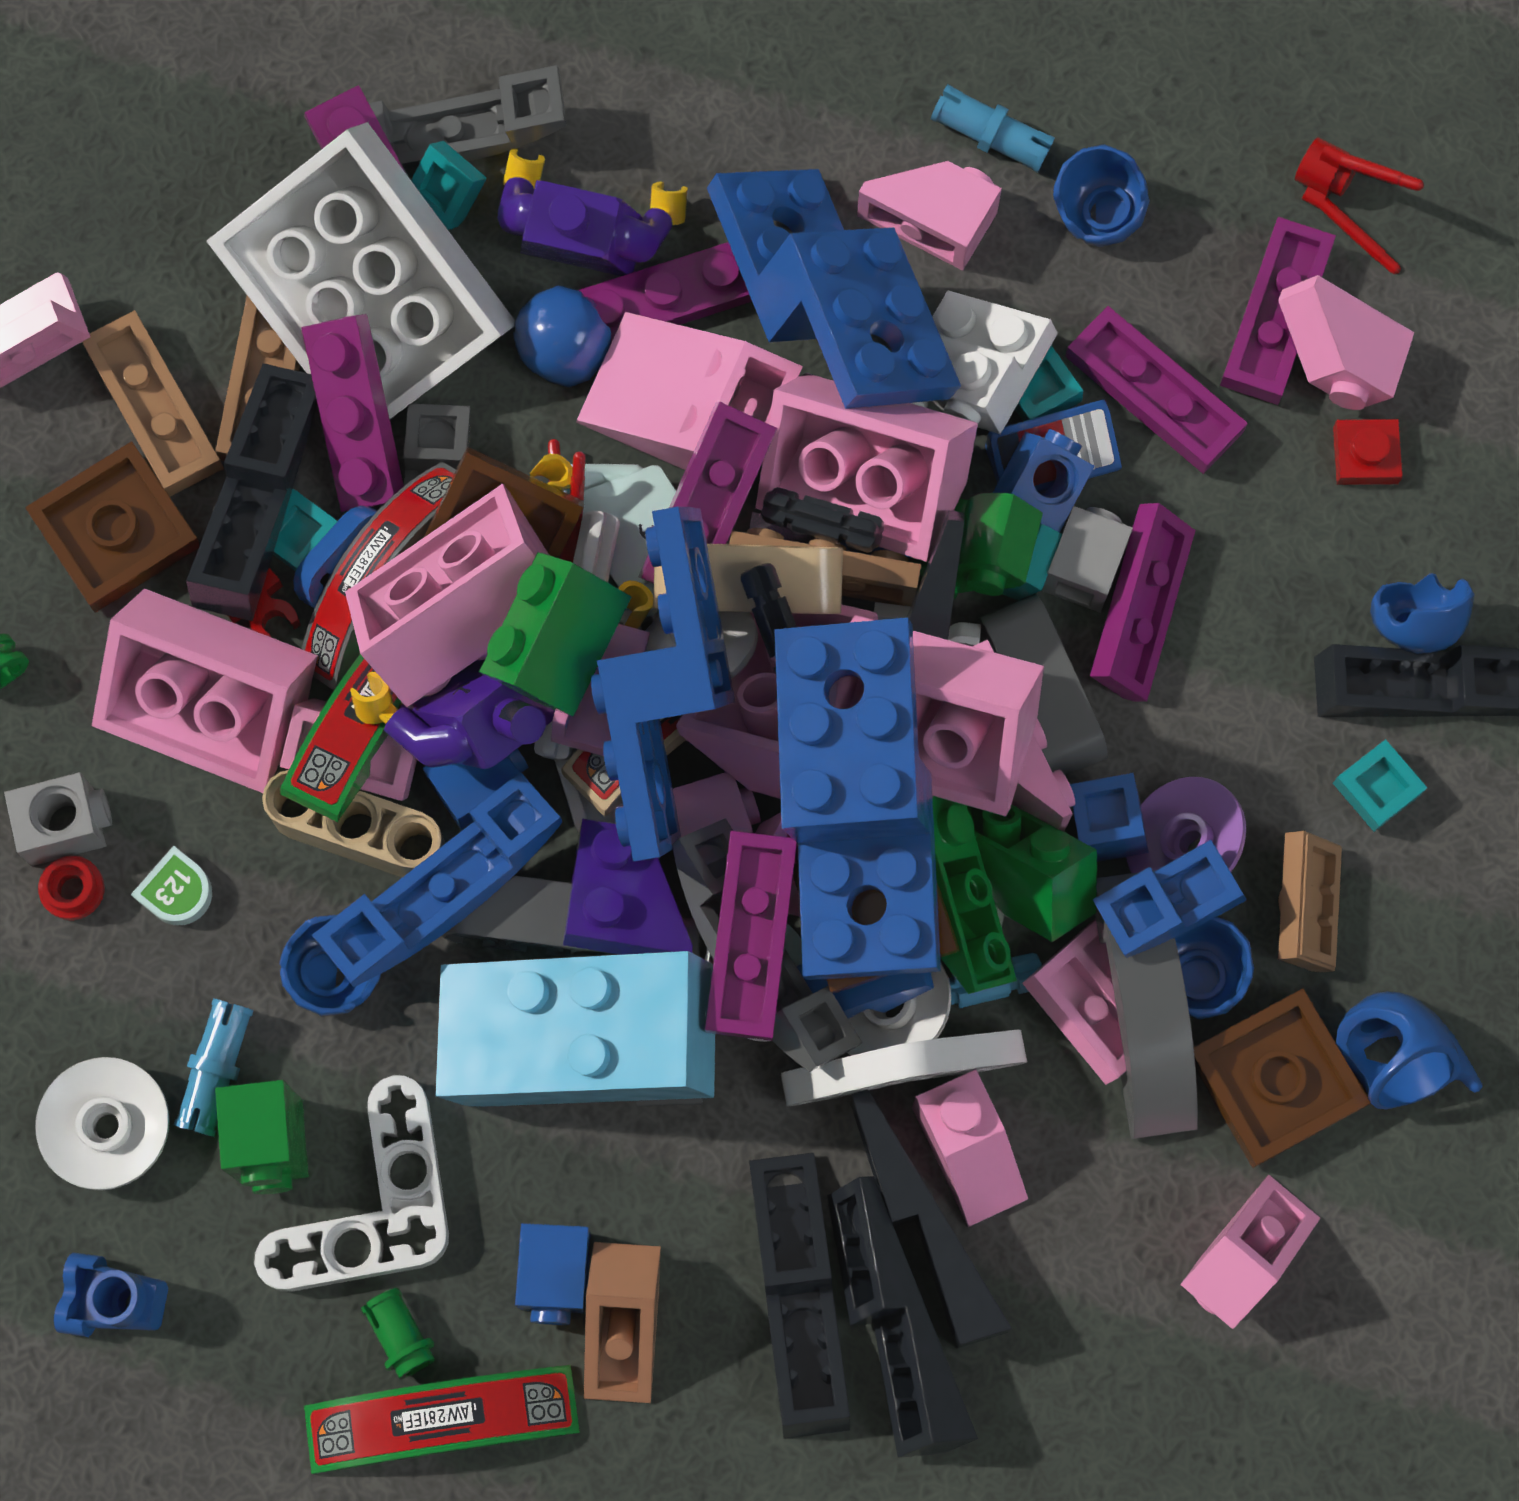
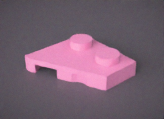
(1080, 999)

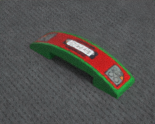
(337, 750)
(441, 1418)

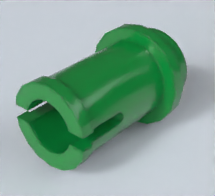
(398, 1334)

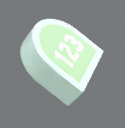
(175, 889)

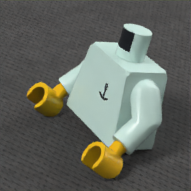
(630, 496)

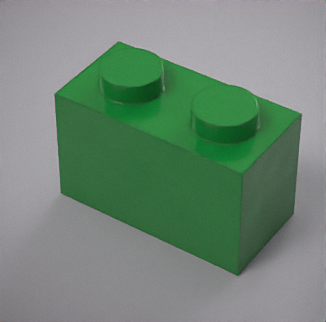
(555, 633)
(262, 1135)

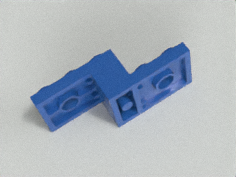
(833, 287)
(663, 683)
(857, 799)

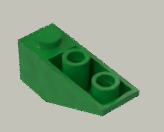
(1036, 871)
(968, 898)

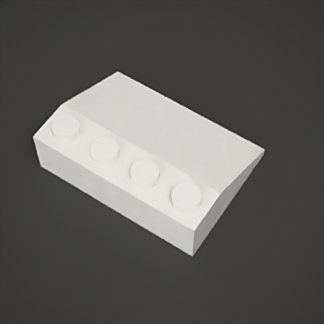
(362, 240)

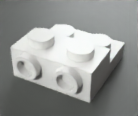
(993, 356)

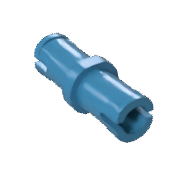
(992, 128)
(213, 1066)

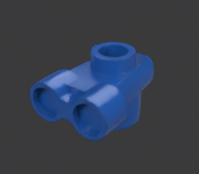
(98, 1296)

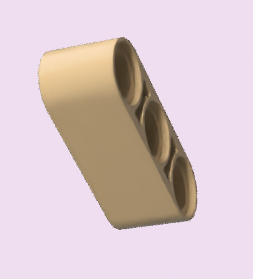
(807, 575)
(376, 848)

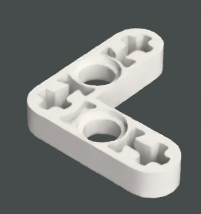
(903, 1064)
(397, 1205)

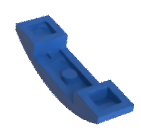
(444, 887)

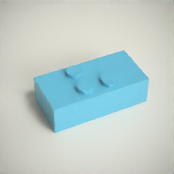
(575, 1030)

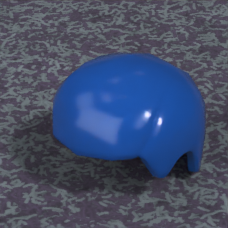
(1113, 183)
(561, 336)
(1423, 614)
(1214, 967)
(311, 974)

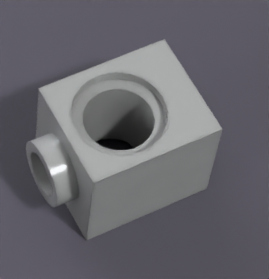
(1087, 557)
(33, 807)

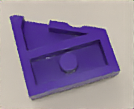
(619, 901)

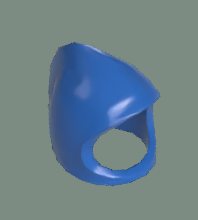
(1422, 1065)

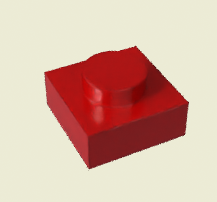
(1367, 452)

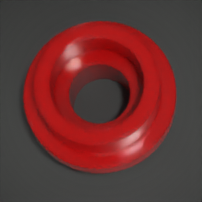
(57, 874)

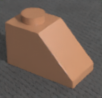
(621, 1322)

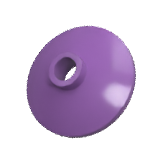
(1186, 812)

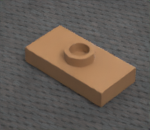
(1309, 902)

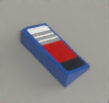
(1085, 424)

